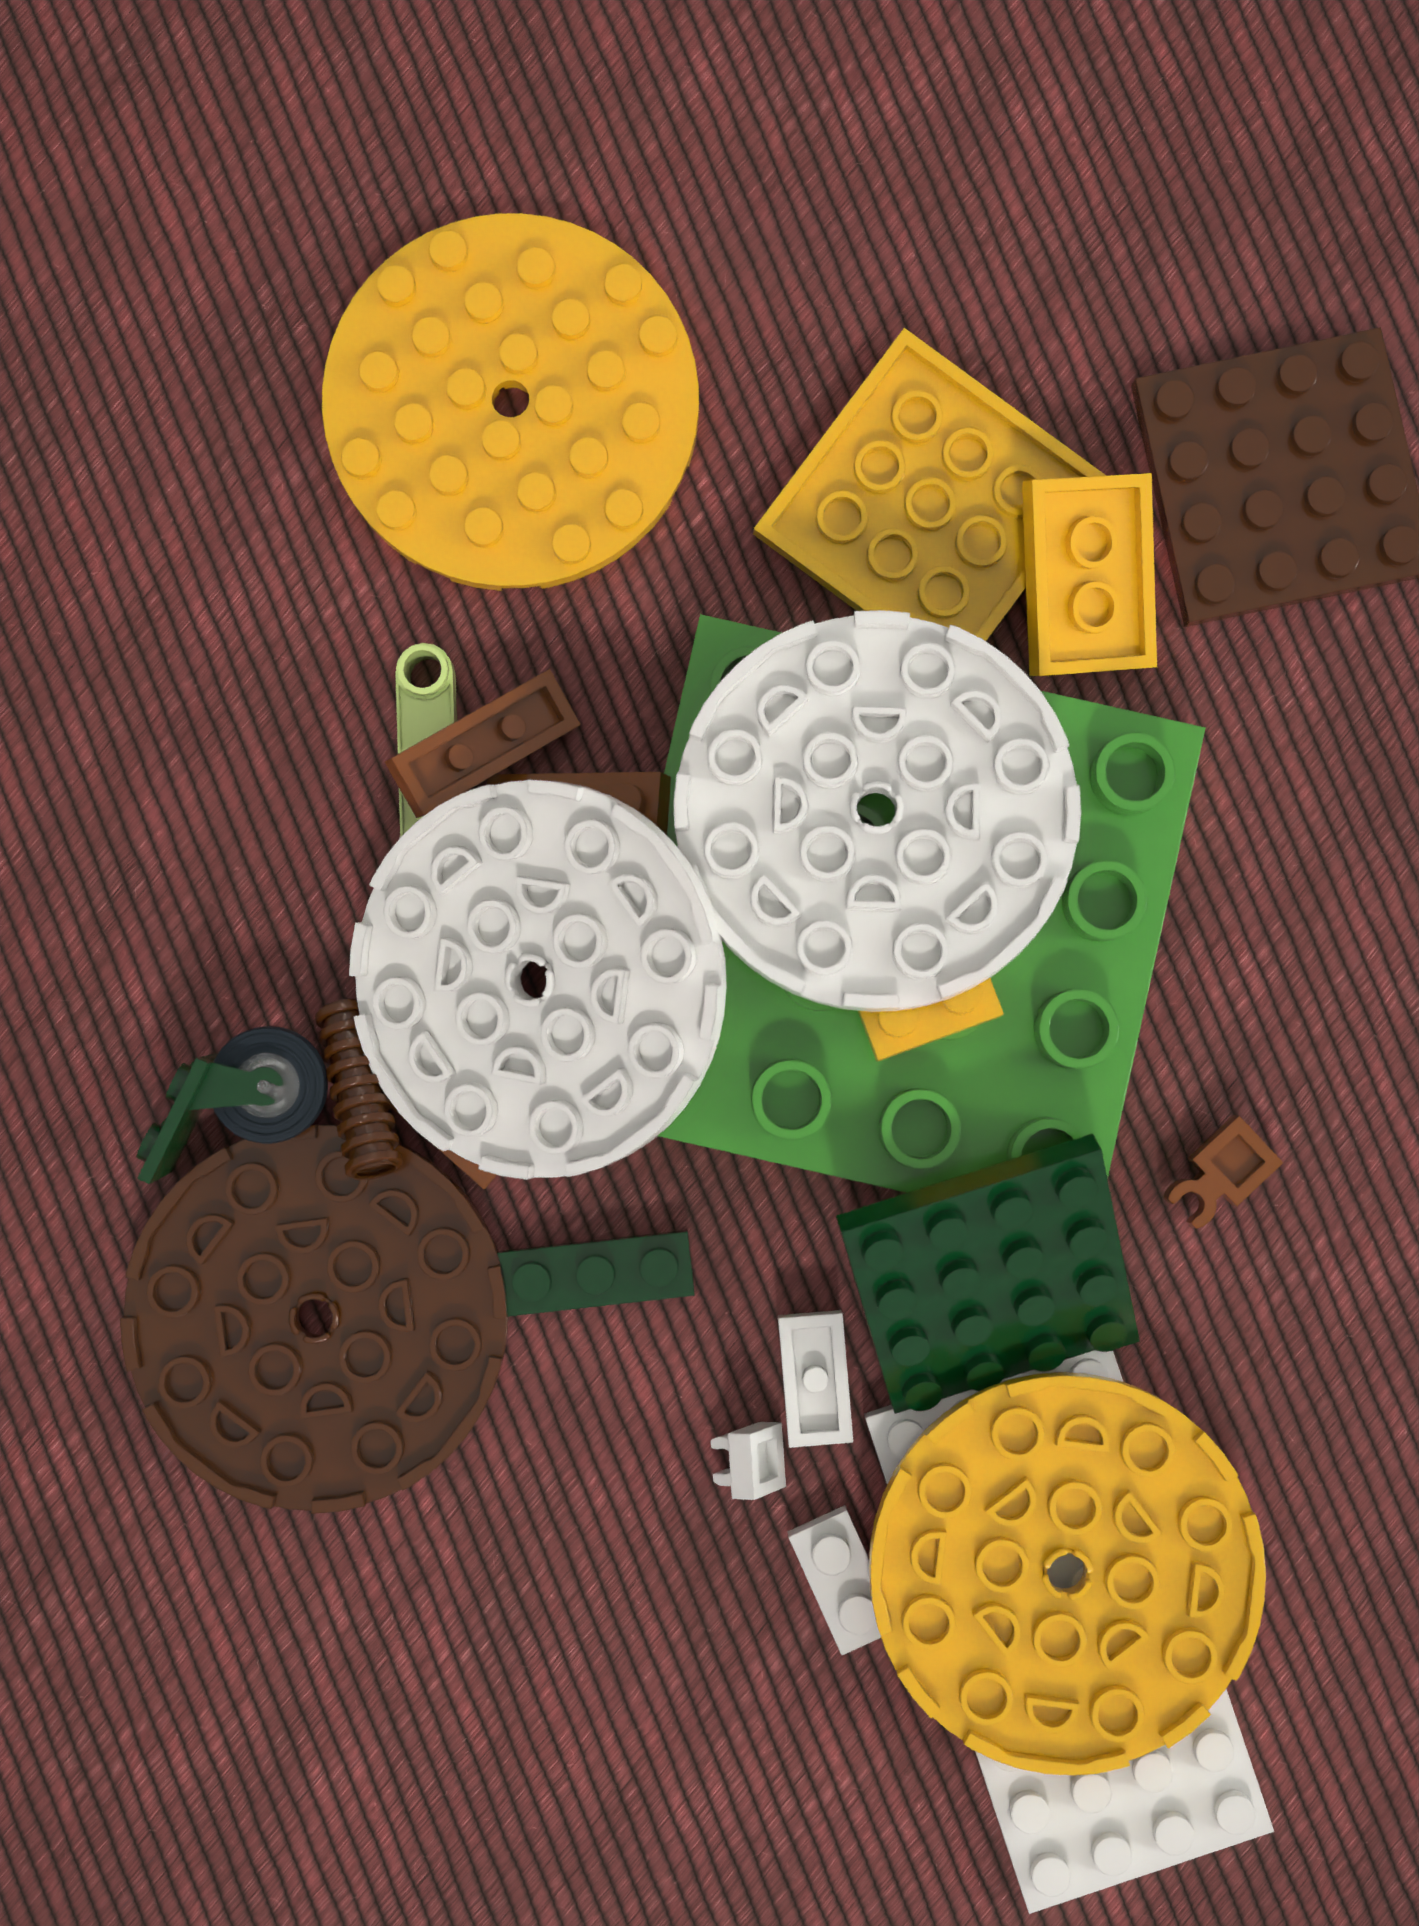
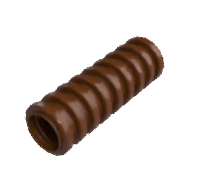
(359, 1096)

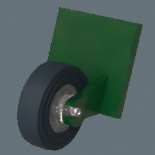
(260, 1084)

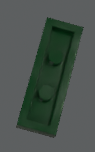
(597, 1273)

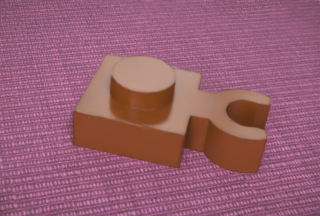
(1229, 1166)

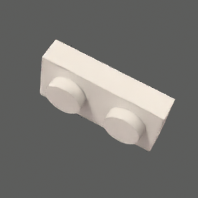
(815, 1378)
(838, 1576)

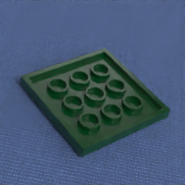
(991, 1274)

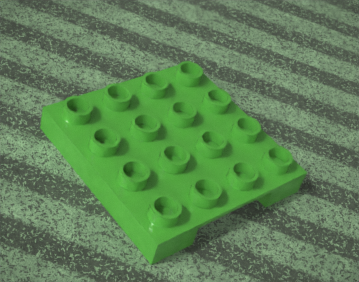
(800, 1075)

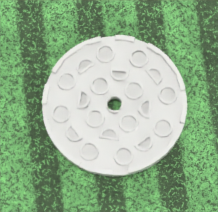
(891, 908)
(626, 997)

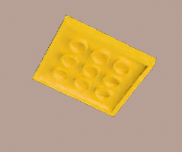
(919, 495)

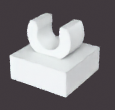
(754, 1460)

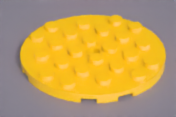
(529, 311)
(1086, 1669)

